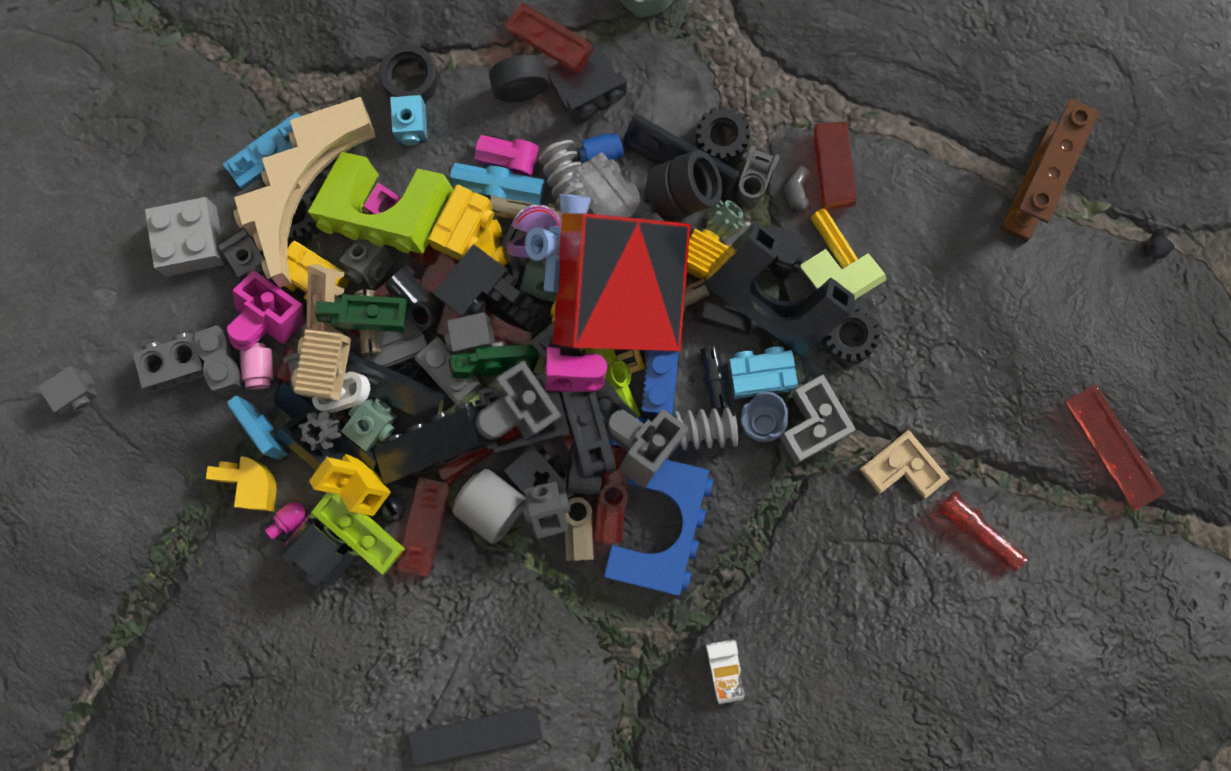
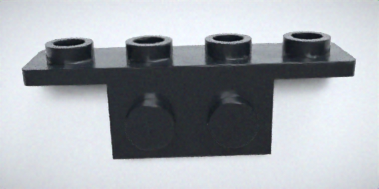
(297, 408)

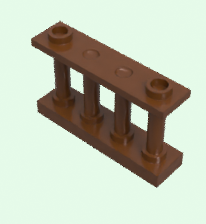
(1049, 170)

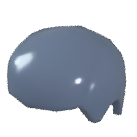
(765, 417)

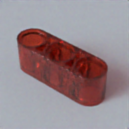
(834, 165)

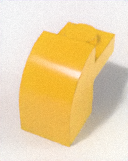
(353, 481)
(254, 483)

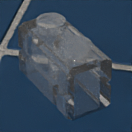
(606, 187)

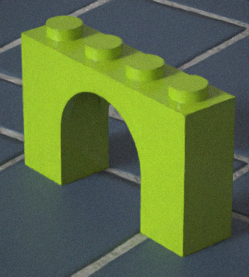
(402, 226)

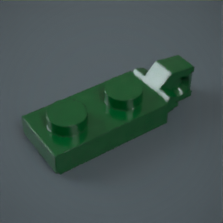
(364, 313)
(492, 360)

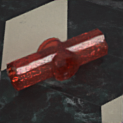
(610, 514)

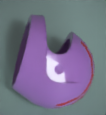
(527, 219)

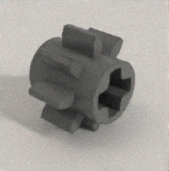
(312, 435)

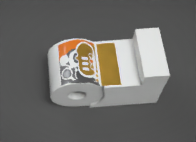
(725, 671)

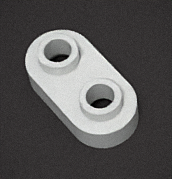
(354, 392)

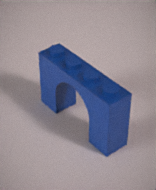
(667, 570)

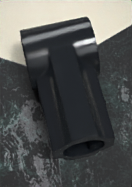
(406, 286)

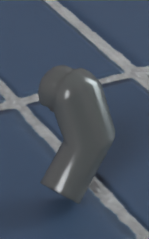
(794, 189)

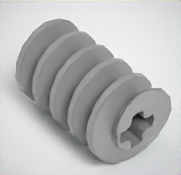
(559, 168)
(709, 428)

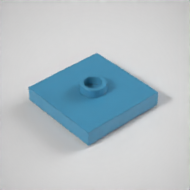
(258, 428)

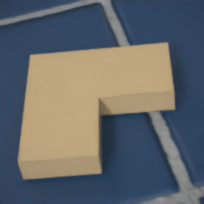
(905, 458)

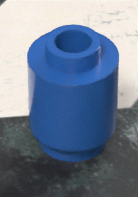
(604, 143)

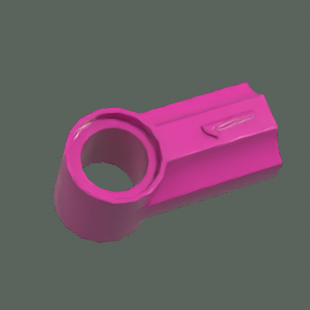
(516, 155)

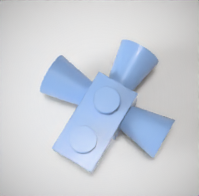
(546, 244)

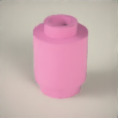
(256, 367)

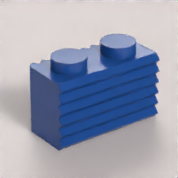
(659, 382)

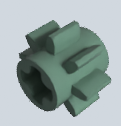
(724, 219)

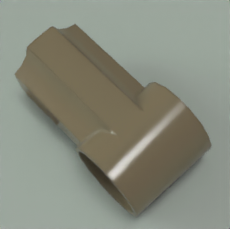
(580, 534)

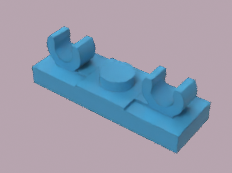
(248, 163)

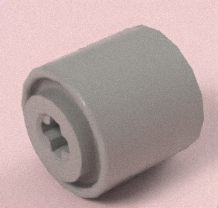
(488, 505)

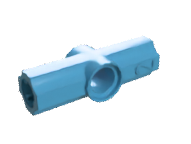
(498, 182)

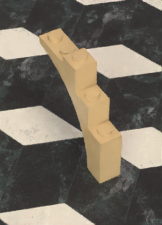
(288, 174)

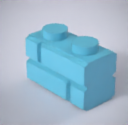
(762, 373)

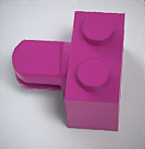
(262, 310)

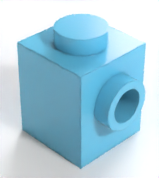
(409, 119)

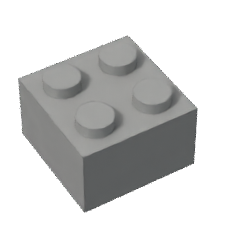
(185, 236)

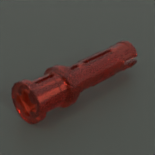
(971, 521)

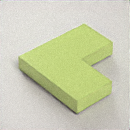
(857, 277)

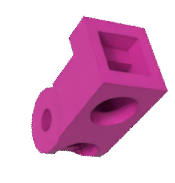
(380, 200)
(574, 372)

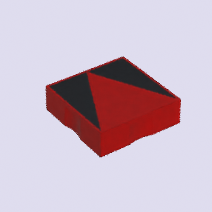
(621, 283)

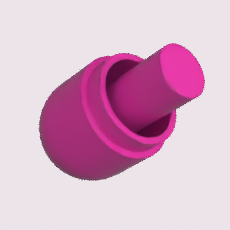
(287, 519)

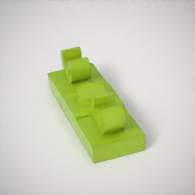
(359, 532)

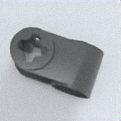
(757, 173)

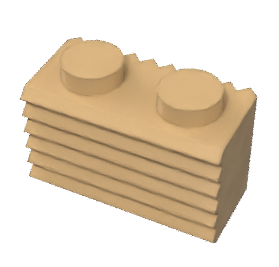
(321, 365)

